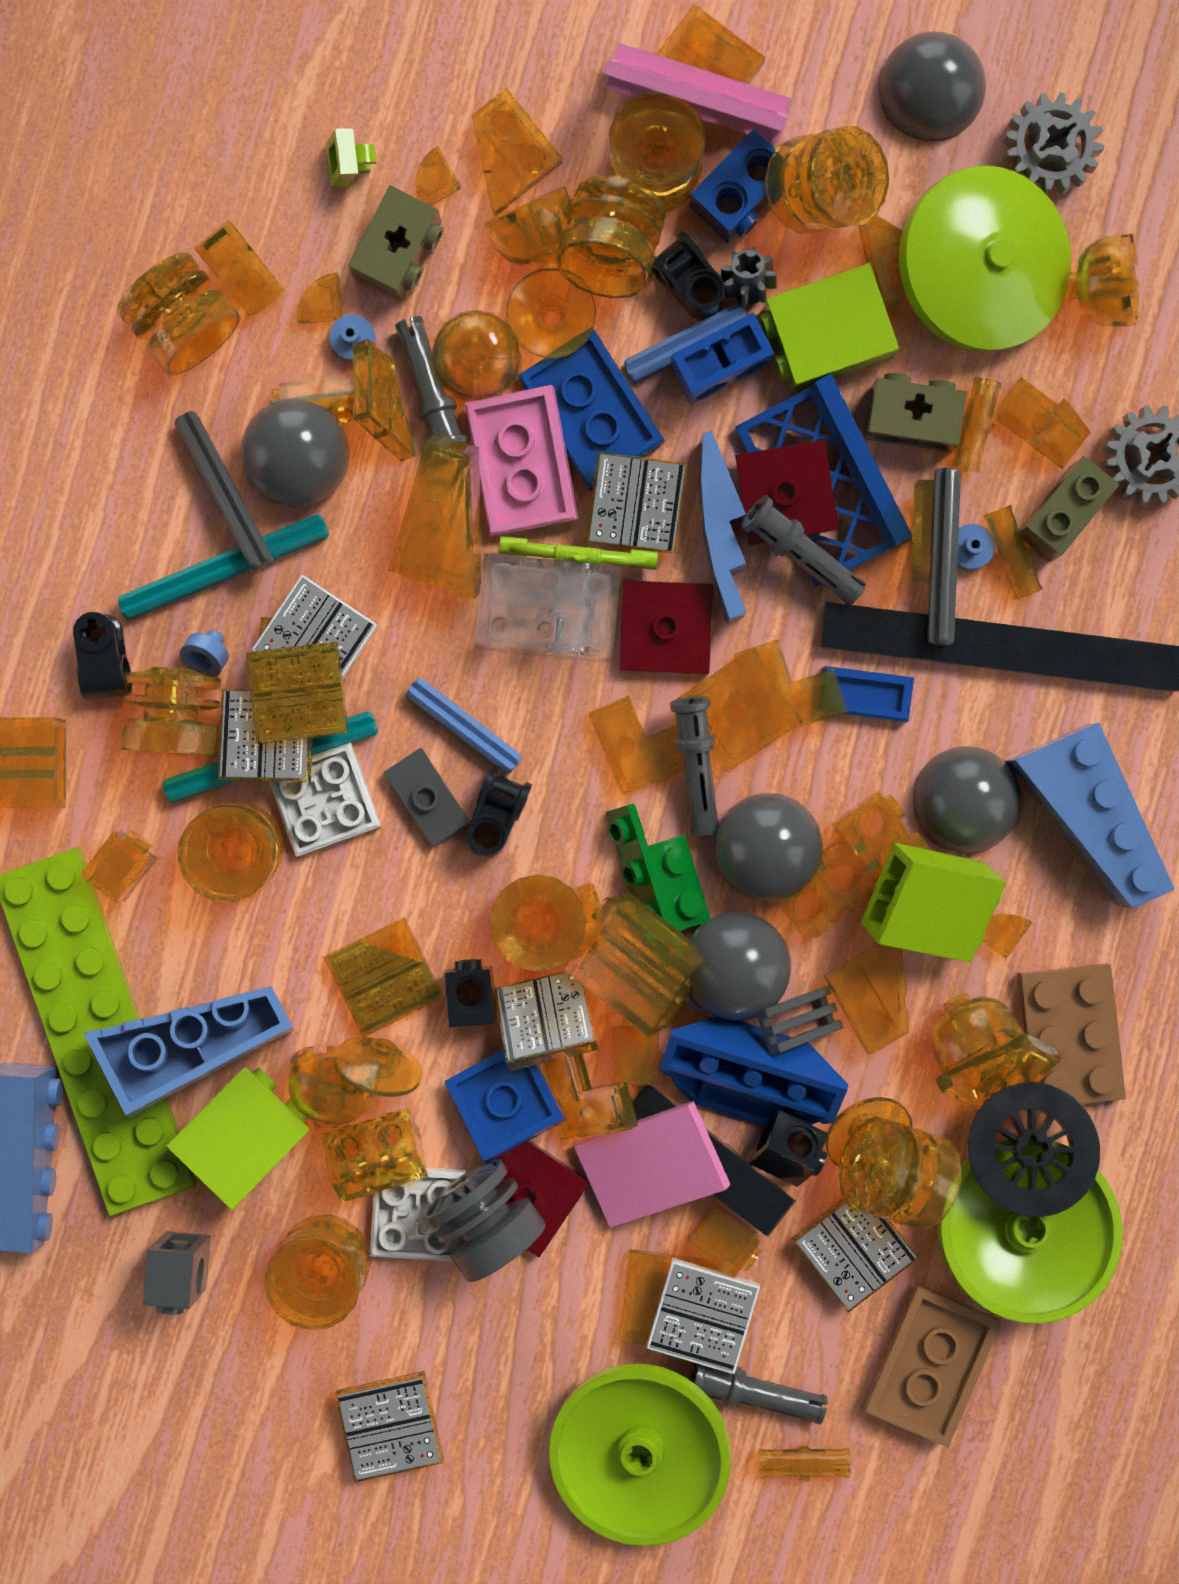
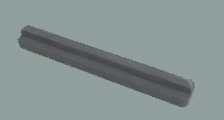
(223, 491)
(944, 556)

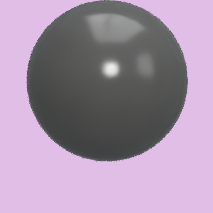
(932, 86)
(295, 452)
(966, 799)
(768, 846)
(743, 966)

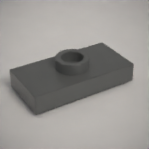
(427, 797)

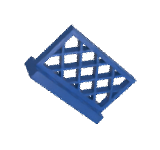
(857, 459)

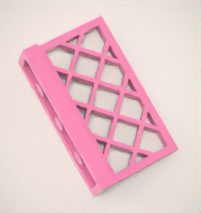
(710, 94)

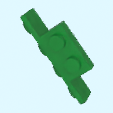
(658, 873)

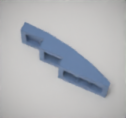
(719, 511)

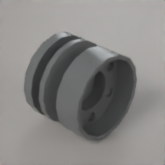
(489, 1227)

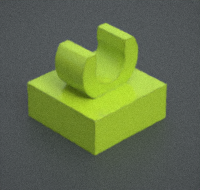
(346, 158)

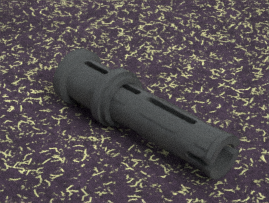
(435, 406)
(789, 539)
(694, 743)
(759, 1393)

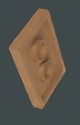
(1079, 1017)
(932, 1365)

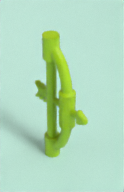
(522, 547)

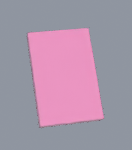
(522, 461)
(652, 1165)

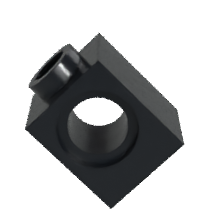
(463, 1013)
(774, 1156)

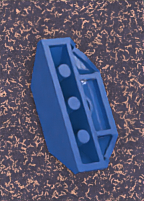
(731, 1072)

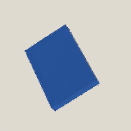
(594, 406)

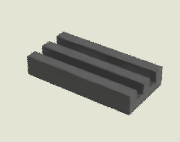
(823, 1011)

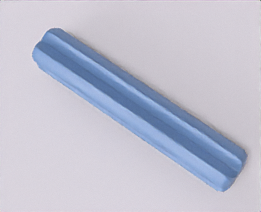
(659, 355)
(463, 725)

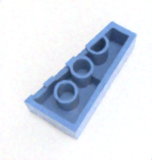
(1095, 810)
(176, 1049)
(26, 1148)

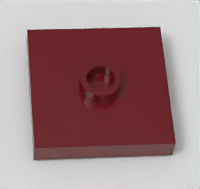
(795, 480)
(666, 627)
(548, 1185)

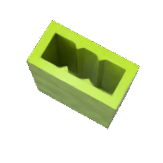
(829, 328)
(932, 902)
(239, 1136)

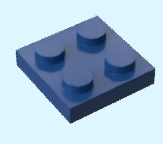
(503, 1105)

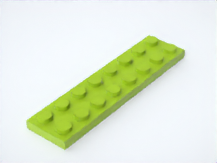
(80, 990)

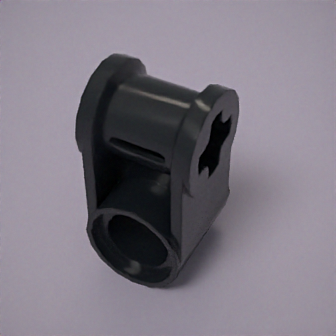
(683, 270)
(103, 660)
(497, 810)

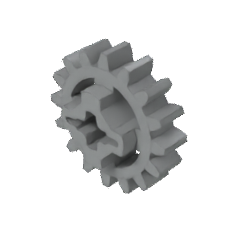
(1044, 128)
(1137, 447)

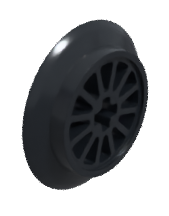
(1082, 1149)

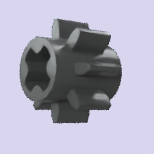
(749, 276)

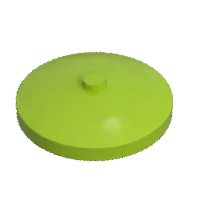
(985, 259)
(1028, 1264)
(640, 1454)

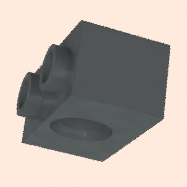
(176, 1271)

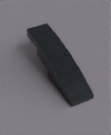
(750, 1192)

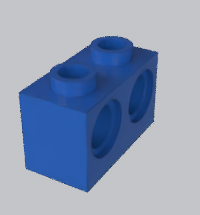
(733, 181)
(721, 358)

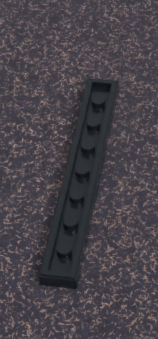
(1003, 647)

